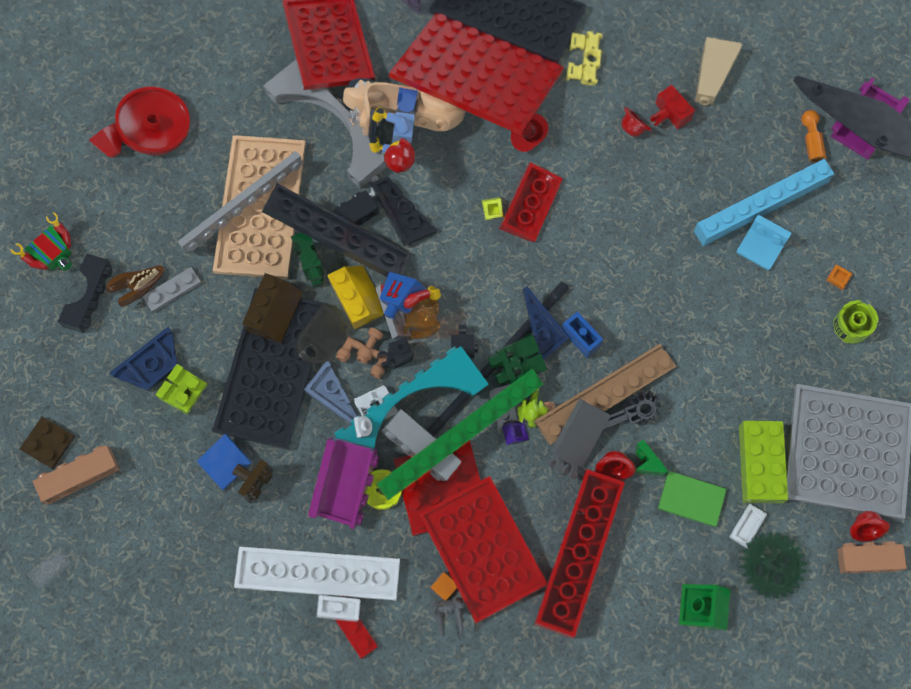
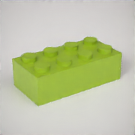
(763, 462)

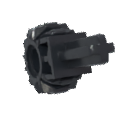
(632, 412)

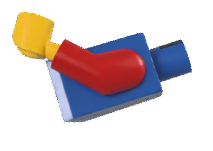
(403, 293)

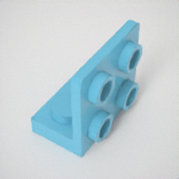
(763, 242)

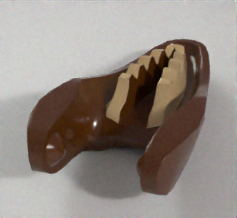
(137, 281)

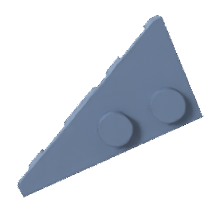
(328, 391)

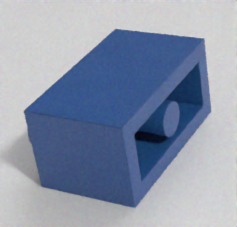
(582, 334)

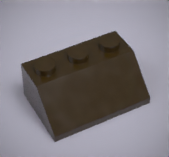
(272, 308)

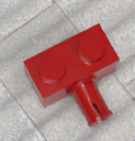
(672, 106)

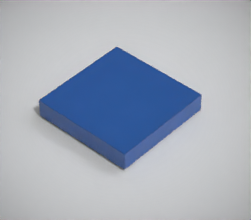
(221, 461)

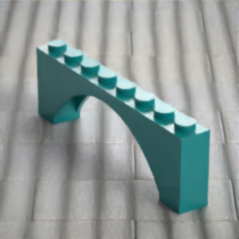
(452, 372)

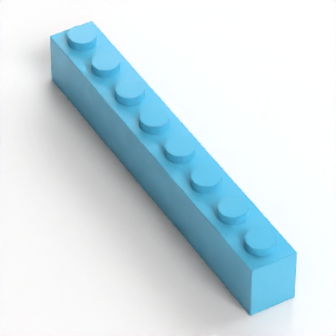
(763, 202)

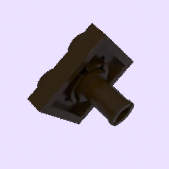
(253, 480)

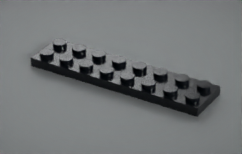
(335, 232)

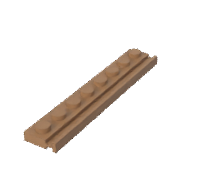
(609, 390)

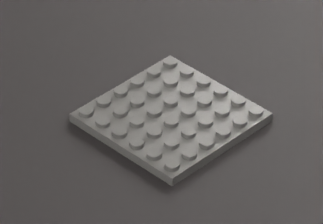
(849, 451)

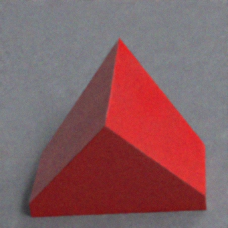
(108, 141)

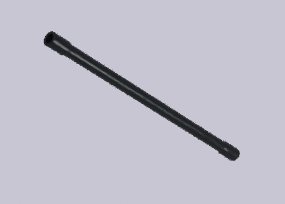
(554, 296)

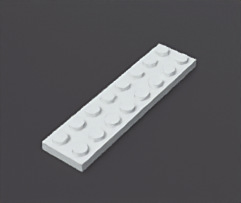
(317, 573)

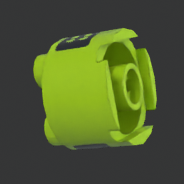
(855, 322)

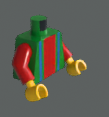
(48, 249)

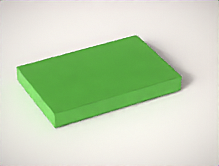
(692, 499)

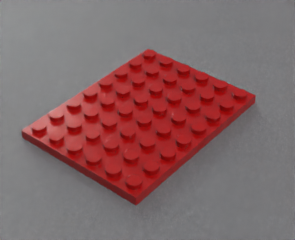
(477, 73)

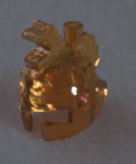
(423, 317)

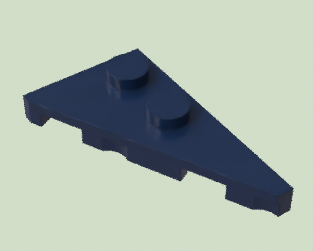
(543, 326)

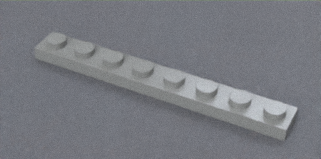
(240, 202)

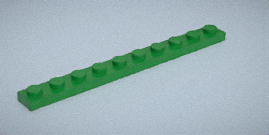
(459, 434)

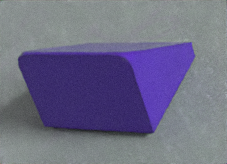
(515, 432)

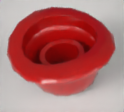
(633, 124)
(615, 465)
(868, 527)

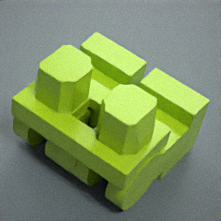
(183, 391)

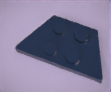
(150, 363)

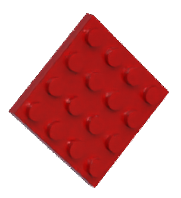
(428, 491)

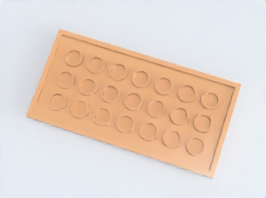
(253, 240)

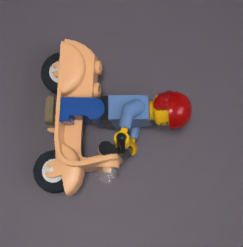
(400, 106)

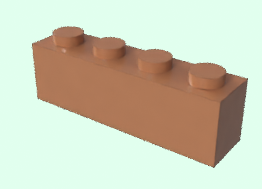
(75, 475)

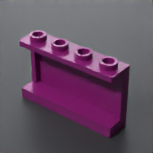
(850, 139)
(343, 482)

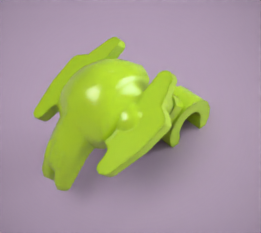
(531, 410)

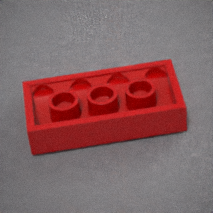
(530, 203)

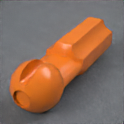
(814, 138)

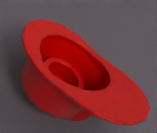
(532, 136)

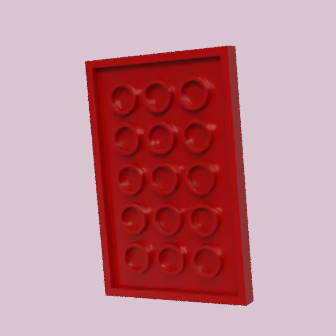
(327, 42)
(482, 549)

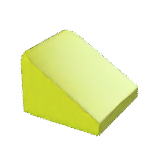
(492, 208)

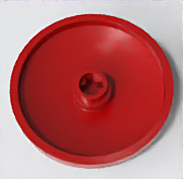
(152, 120)

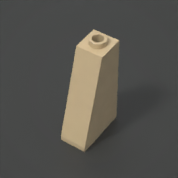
(715, 66)

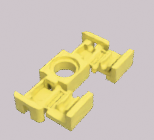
(587, 70)

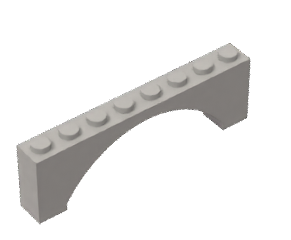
(288, 87)

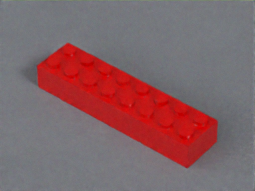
(579, 554)

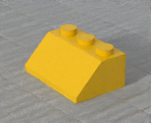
(356, 295)

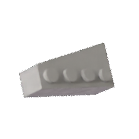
(413, 439)

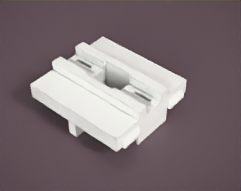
(364, 401)

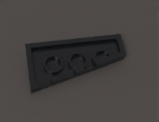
(403, 215)

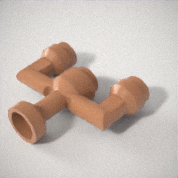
(364, 352)

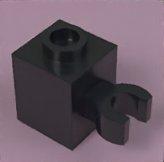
(465, 341)
(398, 352)

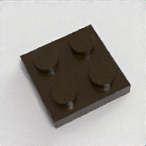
(47, 442)

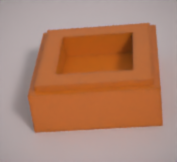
(839, 277)
(444, 586)

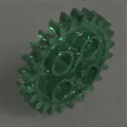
(755, 555)

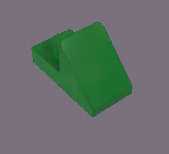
(652, 464)

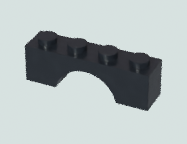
(78, 314)

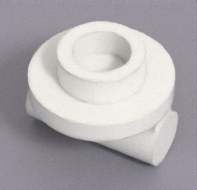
(363, 426)

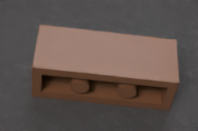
(871, 558)

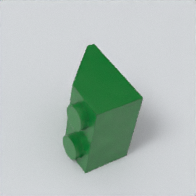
(704, 606)

